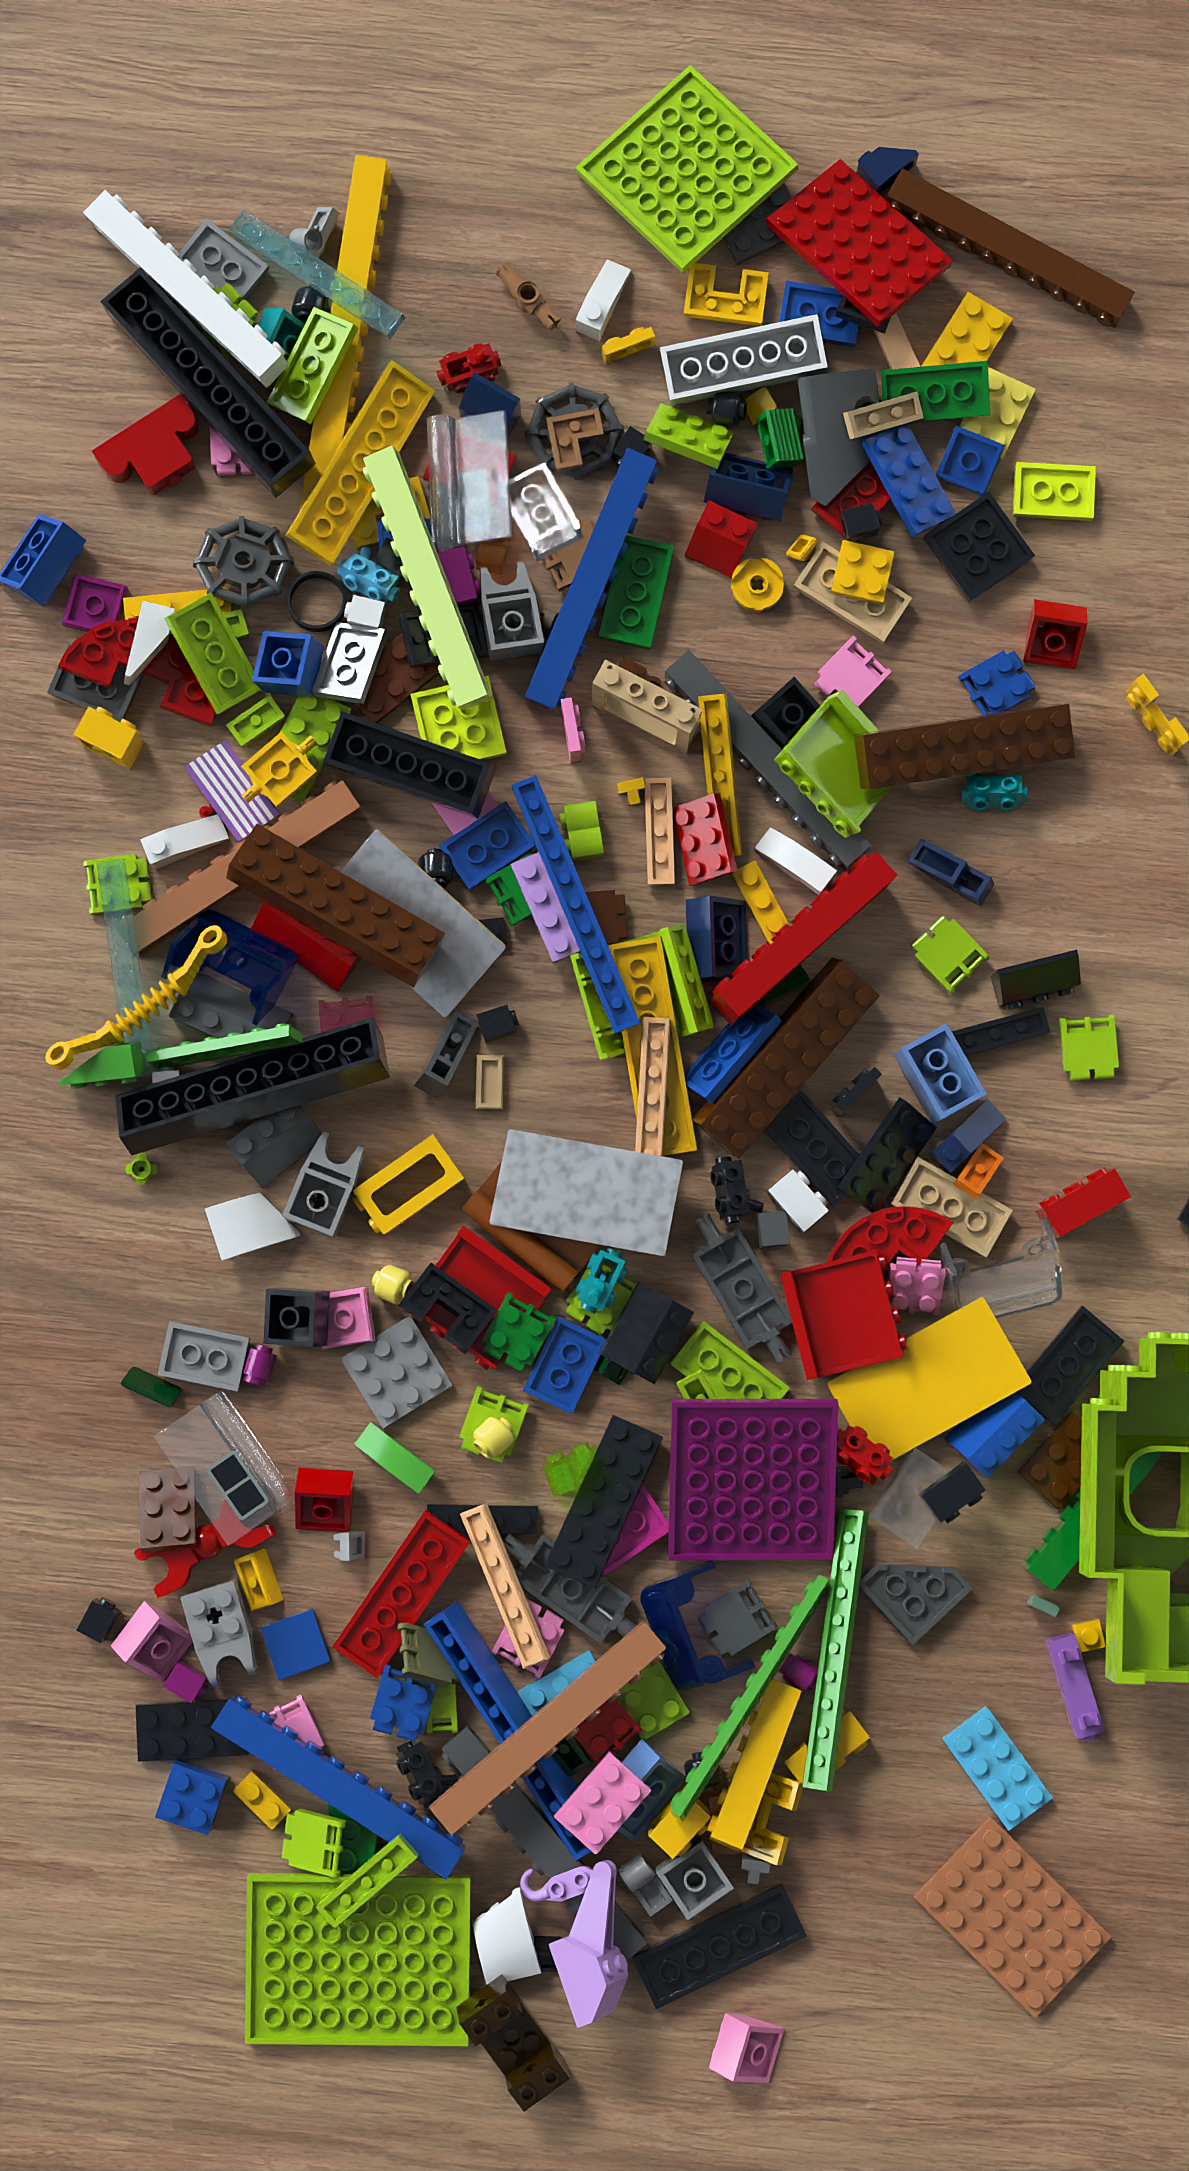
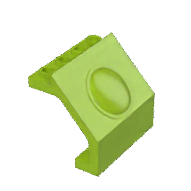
(685, 987)

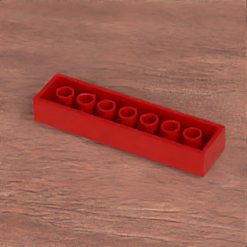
(796, 943)

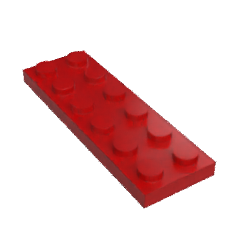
(401, 1593)

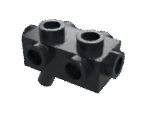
(732, 1197)
(424, 1779)

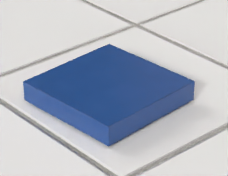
(970, 460)
(295, 1644)

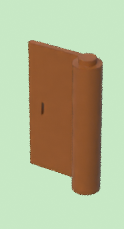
(551, 1257)

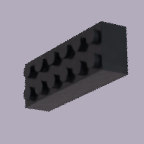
(409, 765)

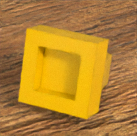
(631, 788)

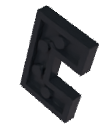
(417, 639)
(439, 1287)

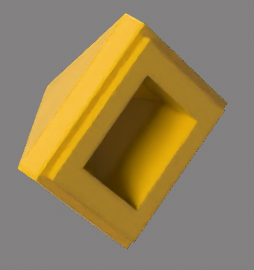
(802, 548)

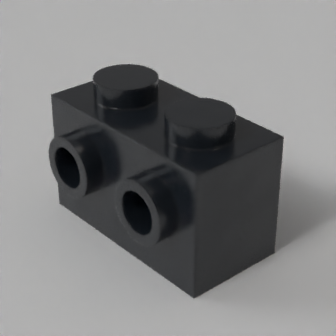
(952, 1493)

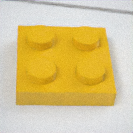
(862, 572)

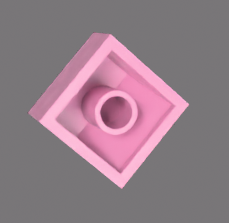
(152, 1641)
(746, 2049)

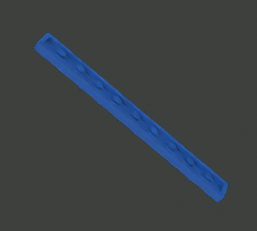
(575, 904)

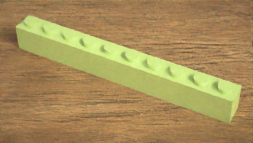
(427, 578)

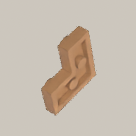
(567, 431)

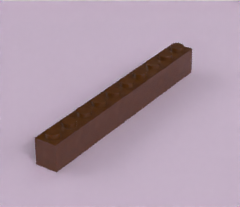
(1009, 249)

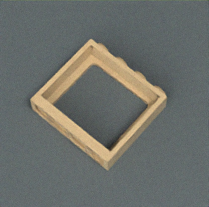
(645, 706)

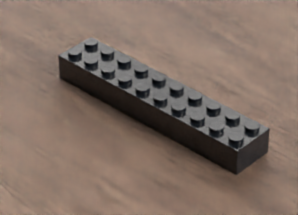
(208, 382)
(251, 1086)

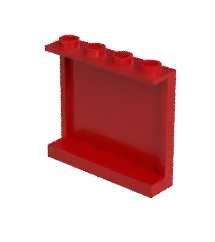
(490, 1277)
(844, 1314)

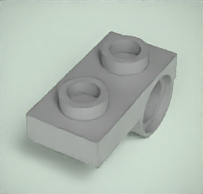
(318, 231)
(645, 1884)

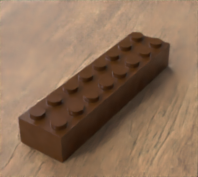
(964, 746)
(335, 905)
(787, 1057)

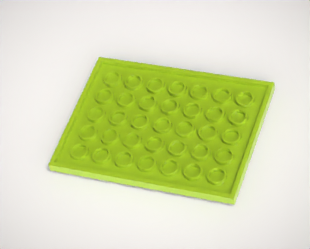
(374, 1979)

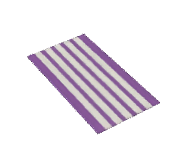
(222, 783)

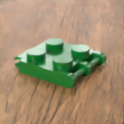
(512, 893)
(517, 1333)

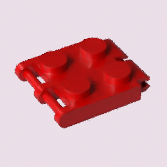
(606, 1729)

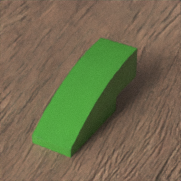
(395, 1457)

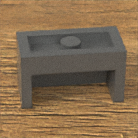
(772, 1229)

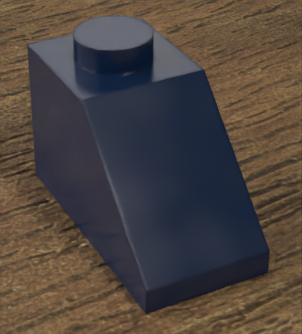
(884, 165)

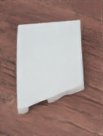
(248, 1225)
(506, 1940)

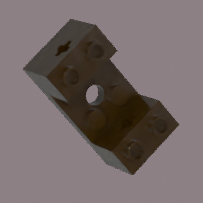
(531, 2061)

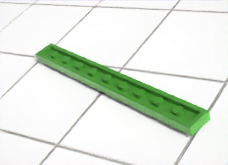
(835, 1650)
(744, 1706)

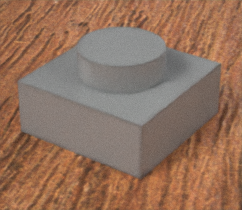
(165, 1073)

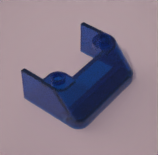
(246, 959)
(661, 1608)

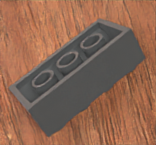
(221, 1009)

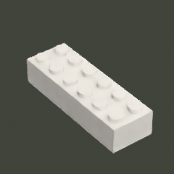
(744, 360)

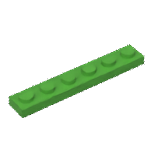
(217, 1048)

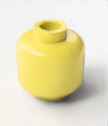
(392, 1284)
(493, 1437)

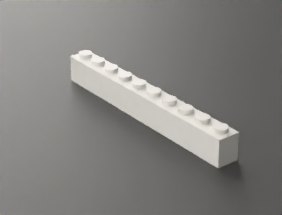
(186, 289)

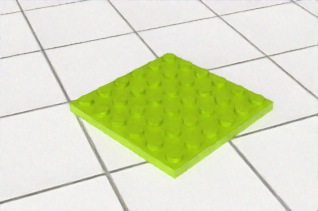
(686, 168)

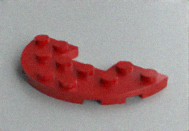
(109, 645)
(893, 1229)

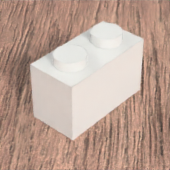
(798, 1200)

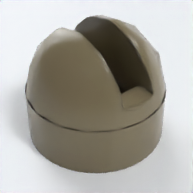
(548, 620)

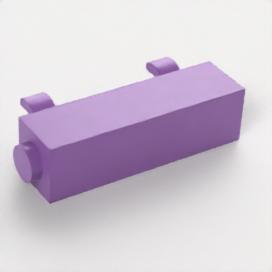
(1074, 1686)

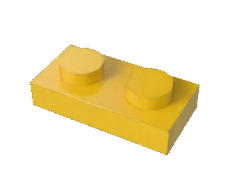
(621, 347)
(262, 1799)

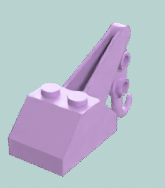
(586, 1960)

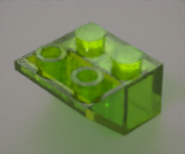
(568, 1471)

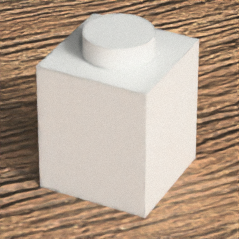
(365, 612)

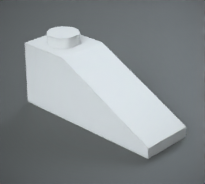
(602, 300)
(149, 638)
(183, 840)

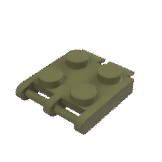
(423, 1658)

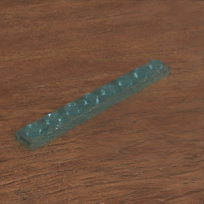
(317, 274)
(123, 947)

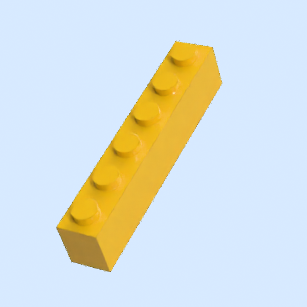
(754, 1766)

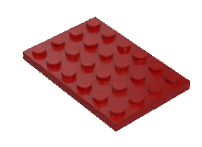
(859, 242)

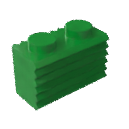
(780, 438)

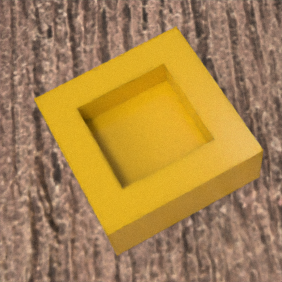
(1089, 1635)

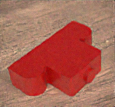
(152, 447)

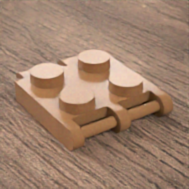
(568, 558)

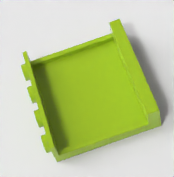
(825, 763)

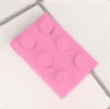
(602, 1803)

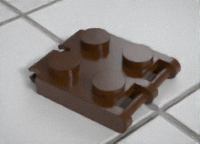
(606, 908)

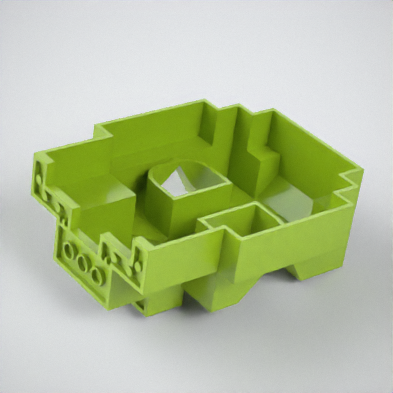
(1138, 1414)

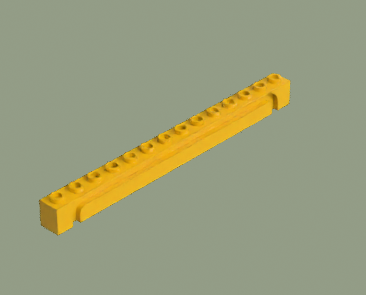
(356, 262)

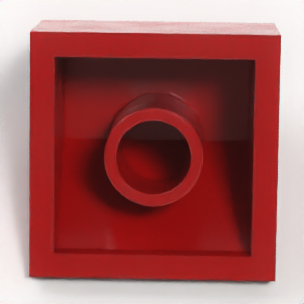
(720, 539)
(1055, 634)
(323, 1500)

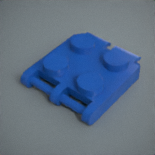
(998, 683)
(401, 1705)

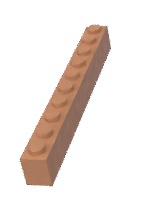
(211, 888)
(546, 1728)

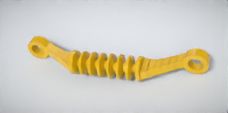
(113, 1033)

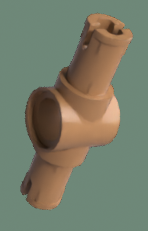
(520, 286)

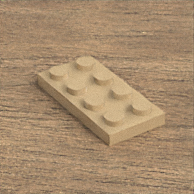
(868, 617)
(975, 1221)

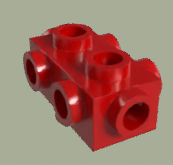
(476, 359)
(864, 1457)

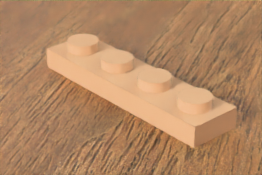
(659, 832)

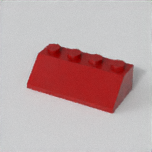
(314, 951)

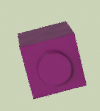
(187, 1682)

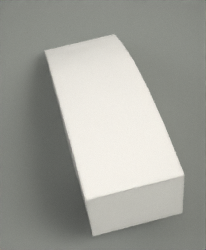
(795, 860)

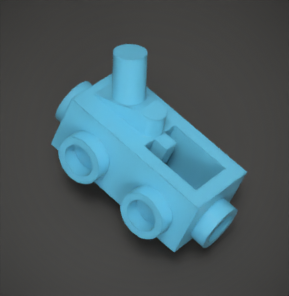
(368, 577)

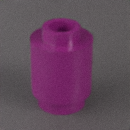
(259, 1365)
(799, 1672)

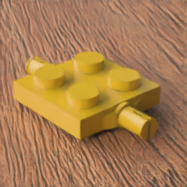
(279, 769)

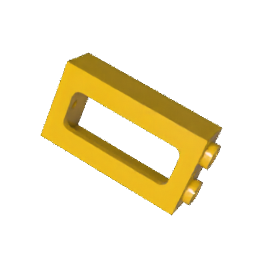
(390, 1222)

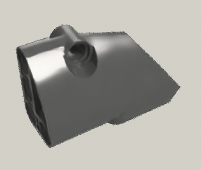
(829, 451)

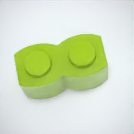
(583, 831)

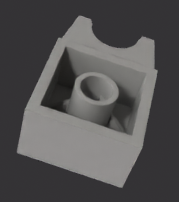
(514, 606)
(324, 1178)
(224, 1637)

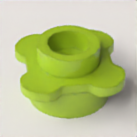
(141, 1161)

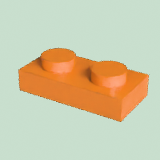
(978, 1171)

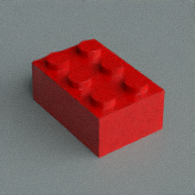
(1083, 1201)

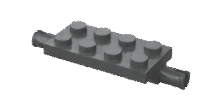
(742, 1288)
(588, 1608)

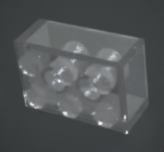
(542, 512)
(900, 1505)

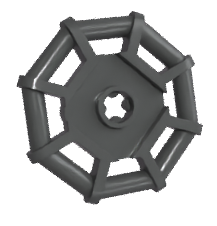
(587, 447)
(248, 575)

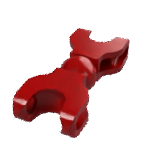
(208, 1547)

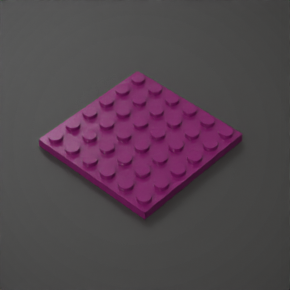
(752, 1479)

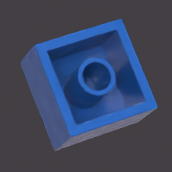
(287, 663)
(192, 1796)

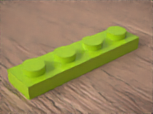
(367, 1880)

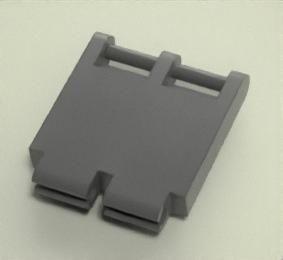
(735, 1620)

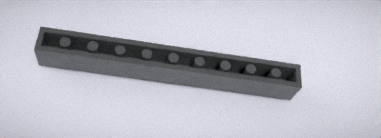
(757, 753)
(535, 1834)

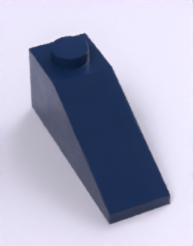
(967, 1136)

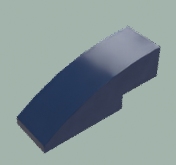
(951, 872)

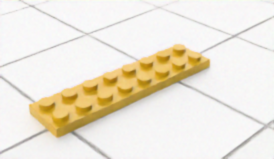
(343, 489)
(646, 982)

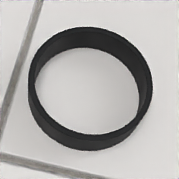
(310, 575)

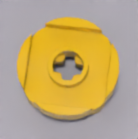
(757, 599)

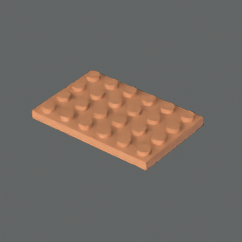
(1012, 1917)

